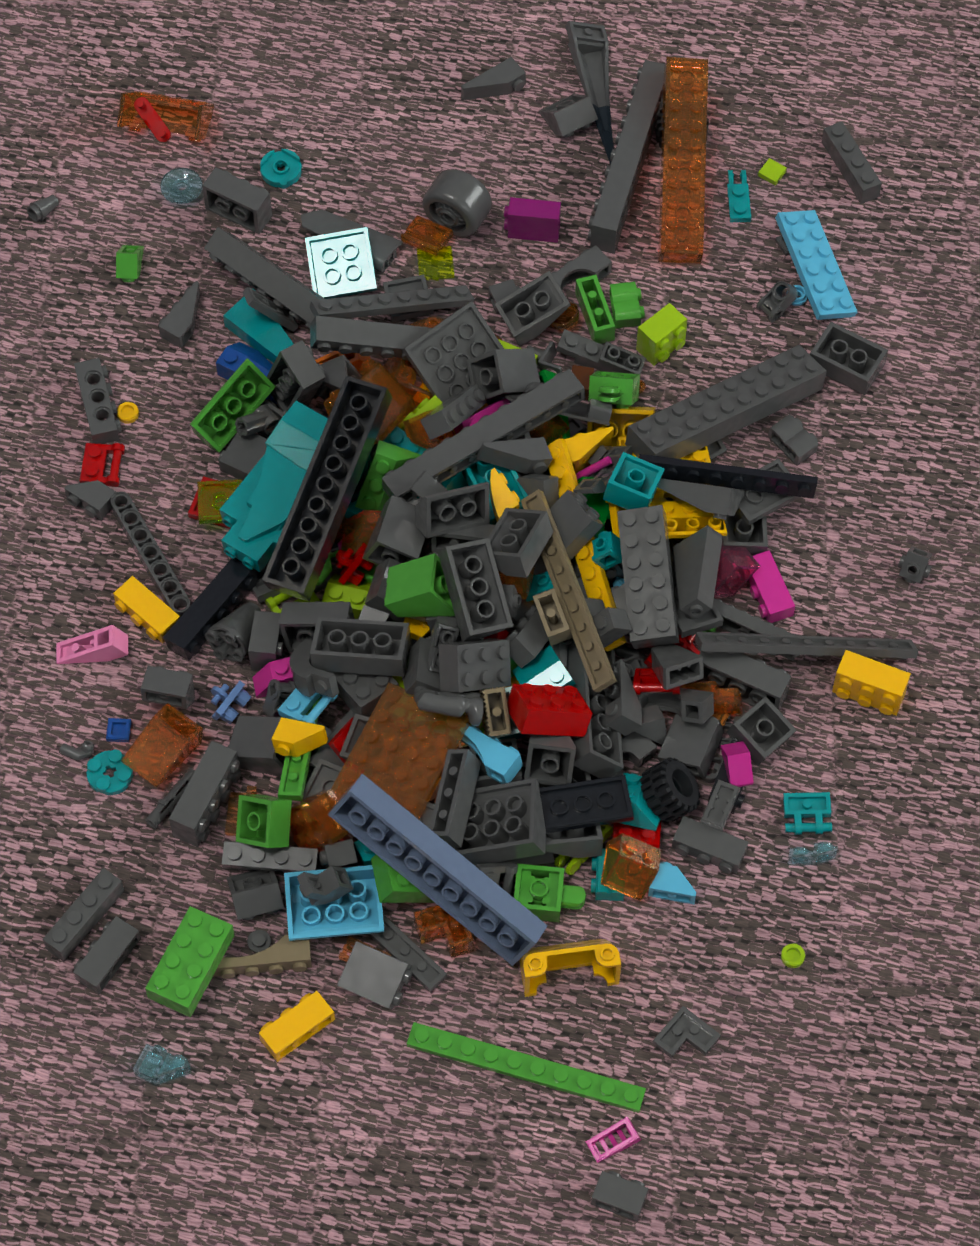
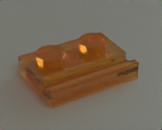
(427, 235)

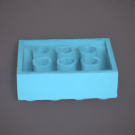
(350, 915)

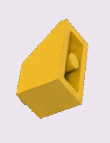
(297, 737)

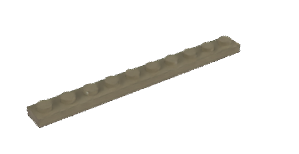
(573, 601)

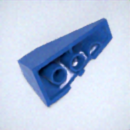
(235, 355)

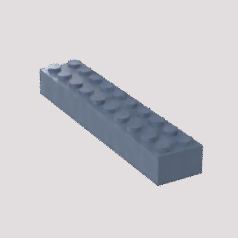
(437, 870)

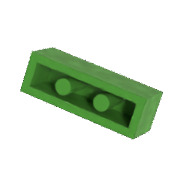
(595, 309)

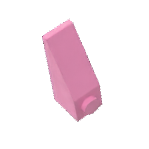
(96, 646)

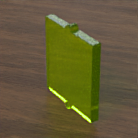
(435, 266)

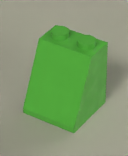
(418, 589)

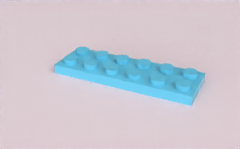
(816, 264)

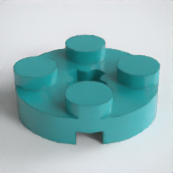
(284, 178)
(104, 784)

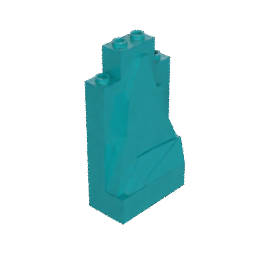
(267, 493)

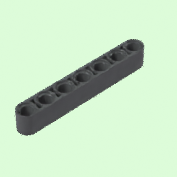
(146, 548)

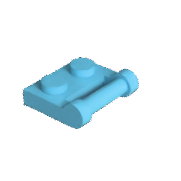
(298, 705)

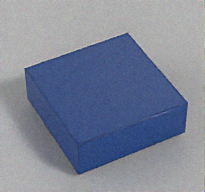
(118, 730)

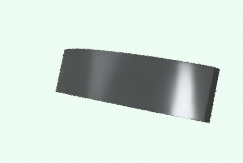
(599, 482)

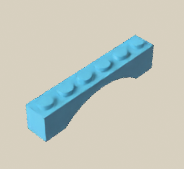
(499, 761)

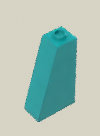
(257, 330)

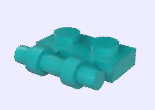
(807, 805)

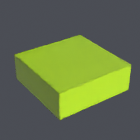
(772, 171)

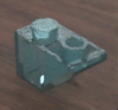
(159, 1066)

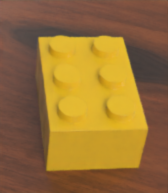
(870, 683)

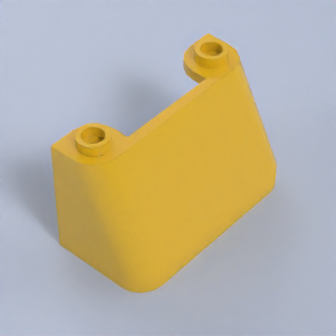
(598, 953)

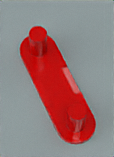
(152, 119)

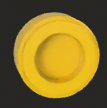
(127, 412)

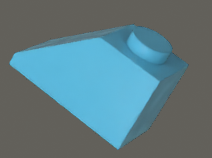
(672, 885)

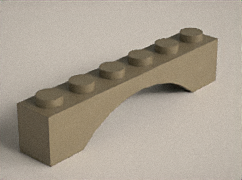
(275, 959)

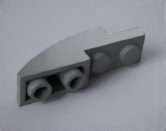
(599, 356)

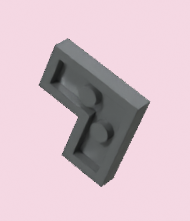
(686, 1027)

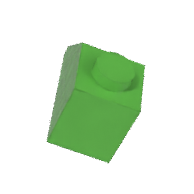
(129, 262)

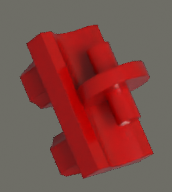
(350, 572)

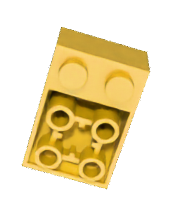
(584, 445)

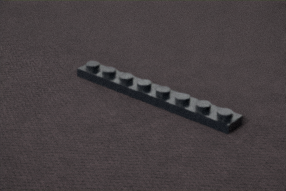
(735, 476)

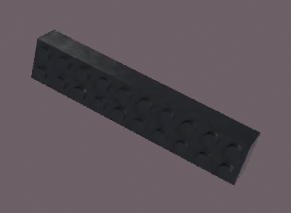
(327, 488)

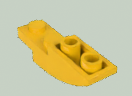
(501, 495)

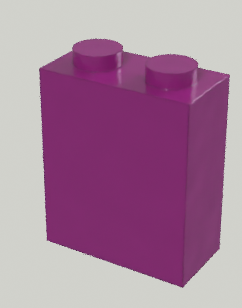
(532, 219)

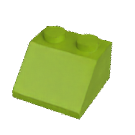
(347, 593)

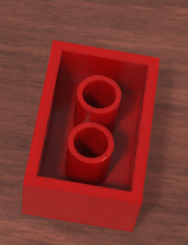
(548, 710)

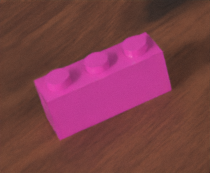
(770, 590)

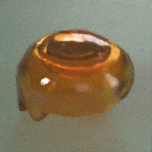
(567, 319)

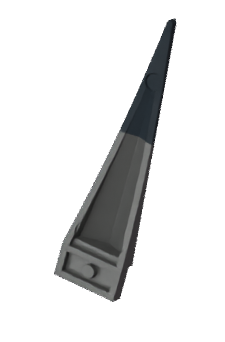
(591, 58)

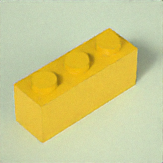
(145, 608)
(296, 1025)

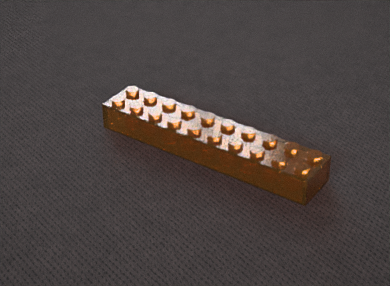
(683, 160)

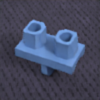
(237, 695)

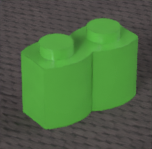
(625, 304)

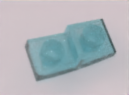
(821, 853)

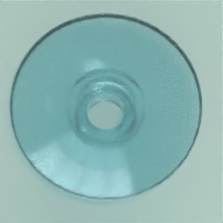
(178, 179)

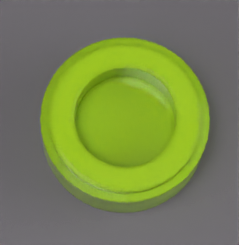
(792, 955)

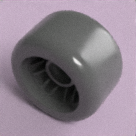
(457, 202)

